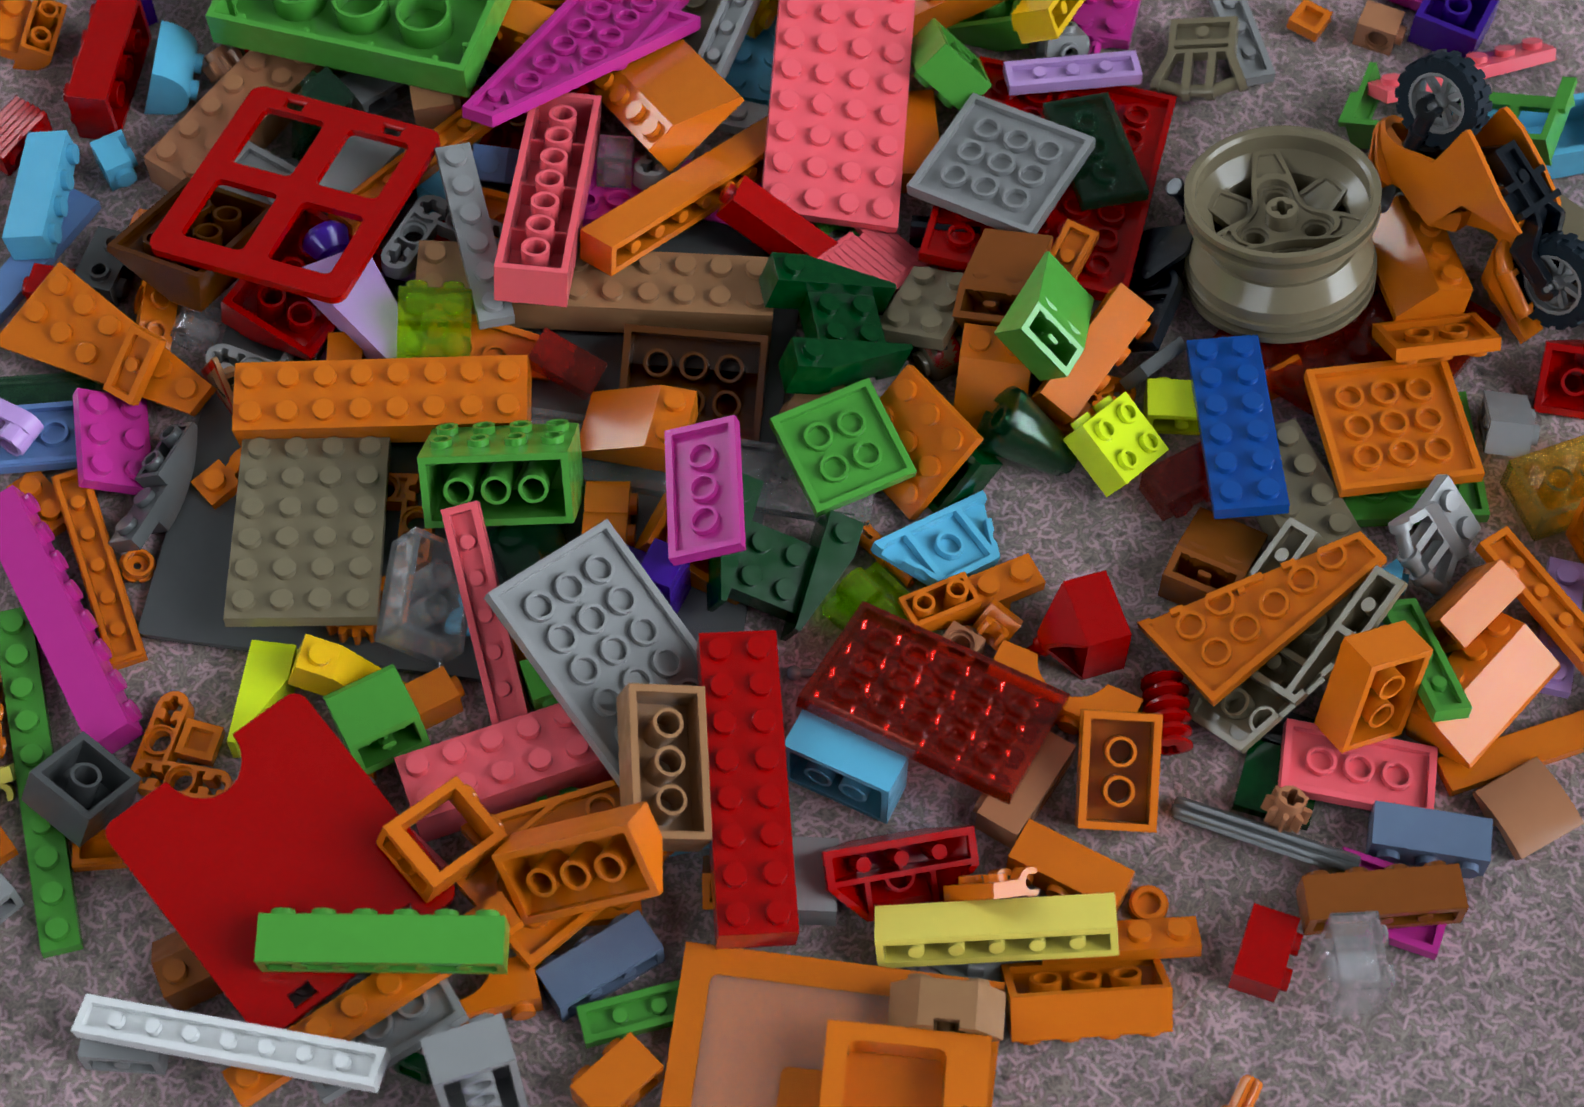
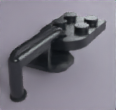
(1159, 272)

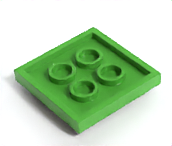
(842, 447)

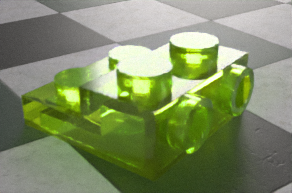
(434, 320)

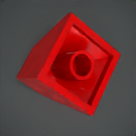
(1561, 379)

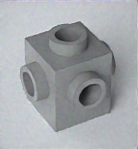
(1070, 43)

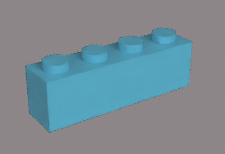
(41, 195)

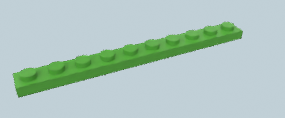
(32, 744)

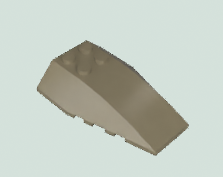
(1305, 662)

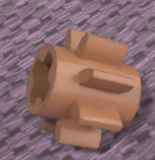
(220, 62)
(1286, 808)

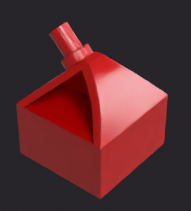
(1085, 627)

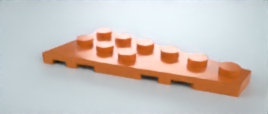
(82, 334)
(1250, 621)

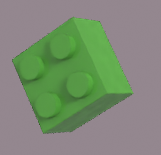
(947, 65)

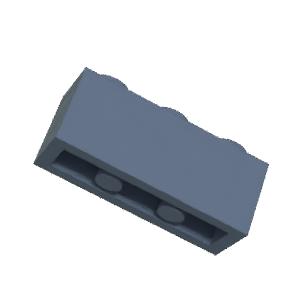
(1426, 835)
(600, 964)

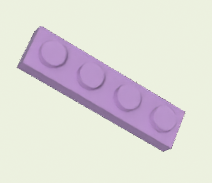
(1072, 72)
(1571, 579)

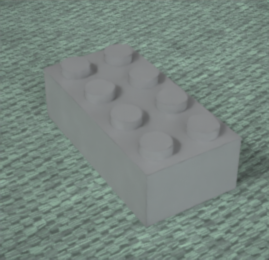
(474, 1064)

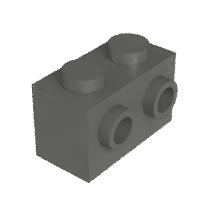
(103, 270)

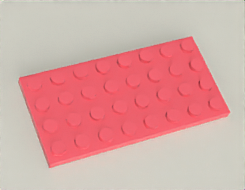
(839, 110)

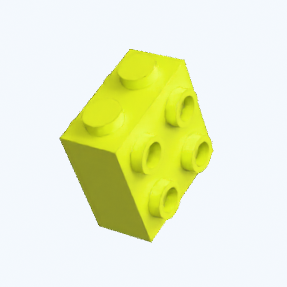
(1114, 442)

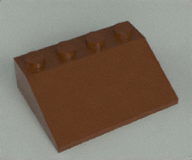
(224, 220)
(721, 366)

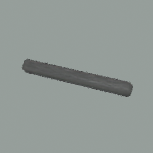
(1263, 835)

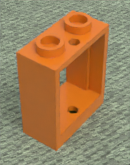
(412, 860)

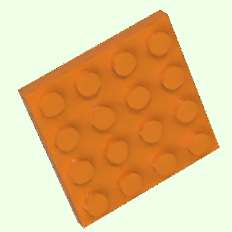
(1392, 426)

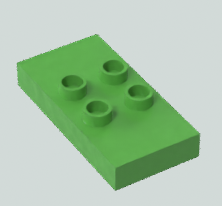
(401, 41)

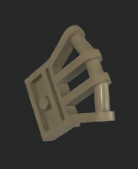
(1198, 41)

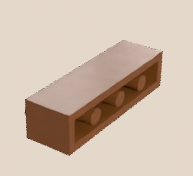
(1400, 893)

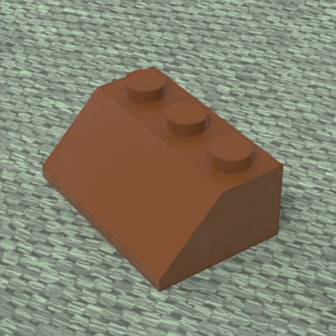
(180, 973)

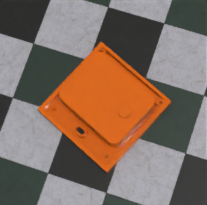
(903, 1067)

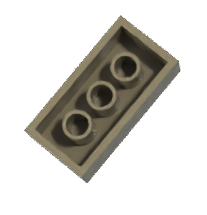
(1309, 490)

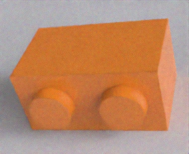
(619, 1077)

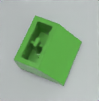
(377, 719)

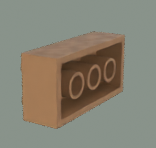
(667, 760)

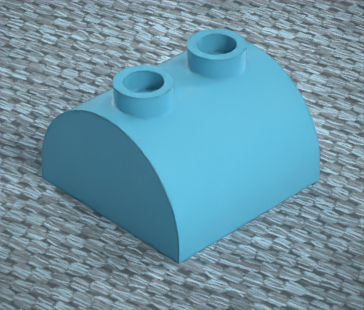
(173, 71)

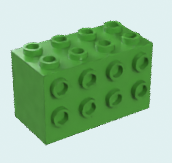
(514, 470)

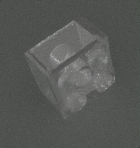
(1355, 964)

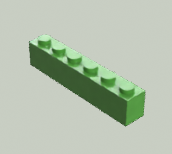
(382, 942)

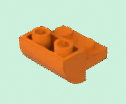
(30, 31)

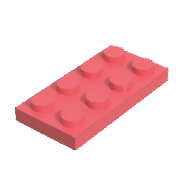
(1357, 778)

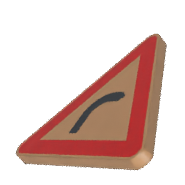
(219, 378)

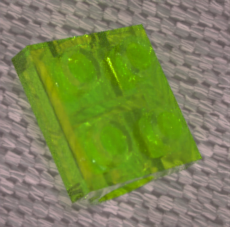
(869, 585)

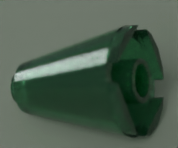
(1025, 434)

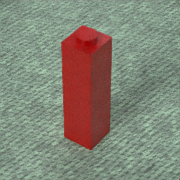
(770, 221)

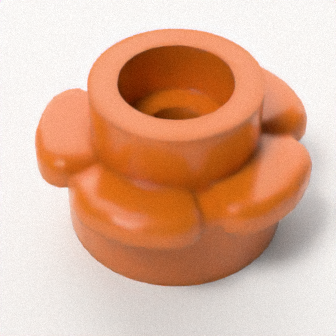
(141, 557)

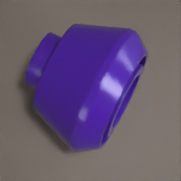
(326, 239)

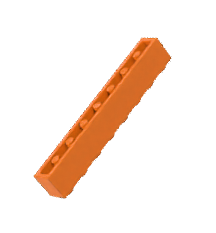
(672, 203)

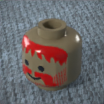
(938, 364)

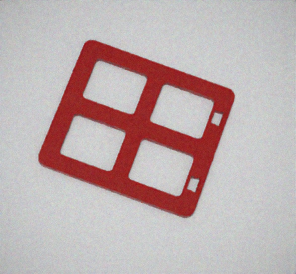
(294, 194)

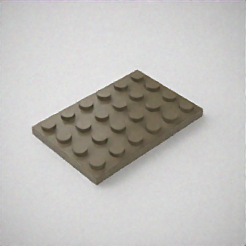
(308, 532)

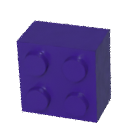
(1452, 24)

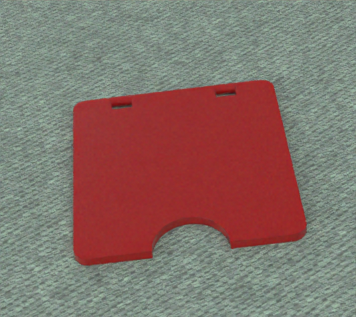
(284, 835)

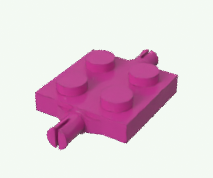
(1107, 23)

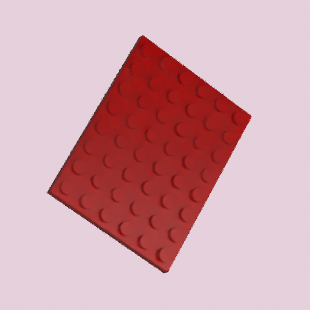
(1120, 227)

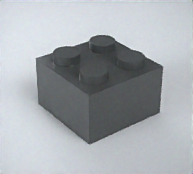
(80, 788)

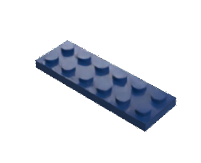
(1237, 427)

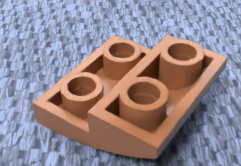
(1528, 808)

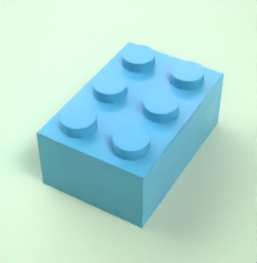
(845, 766)

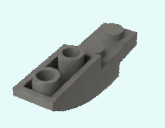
(165, 483)

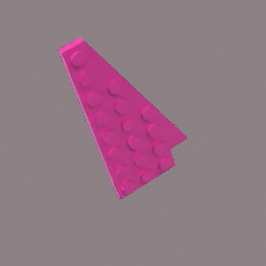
(575, 48)

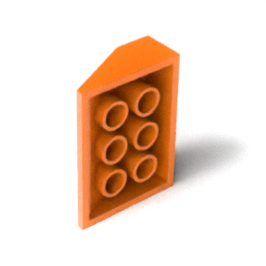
(668, 100)

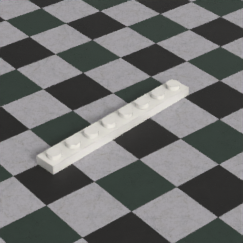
(232, 1043)

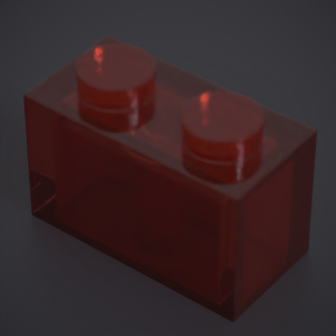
(566, 363)
(1176, 483)

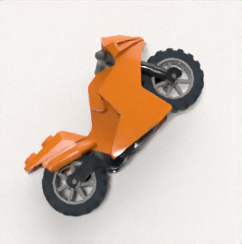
(1455, 181)

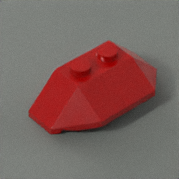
(899, 867)

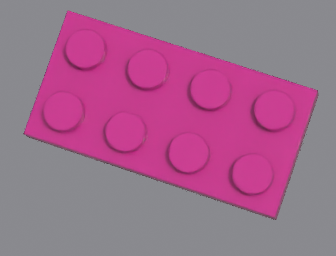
(704, 490)

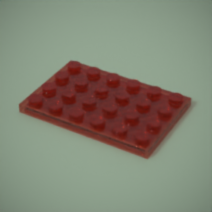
(934, 701)

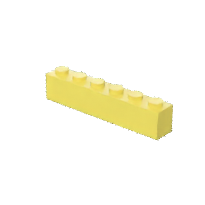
(996, 930)

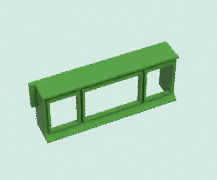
(1360, 109)

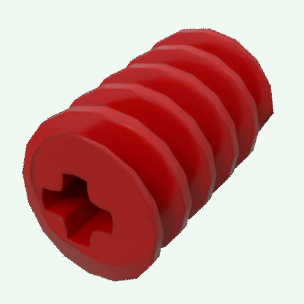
(1166, 696)

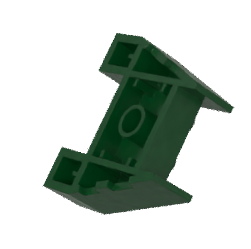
(838, 320)
(780, 571)

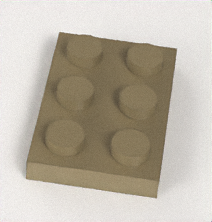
(923, 309)

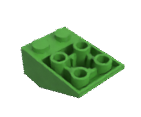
(1048, 321)

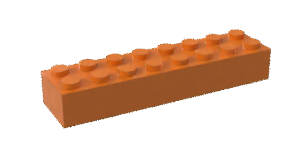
(378, 396)

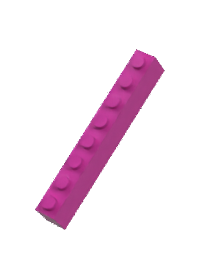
(63, 625)

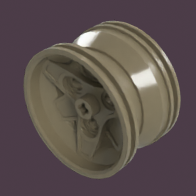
(1281, 233)

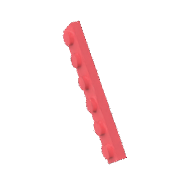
(1493, 63)
(490, 639)

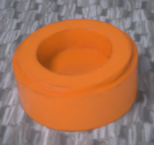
(1148, 903)

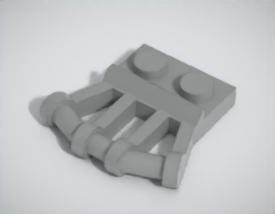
(1450, 525)

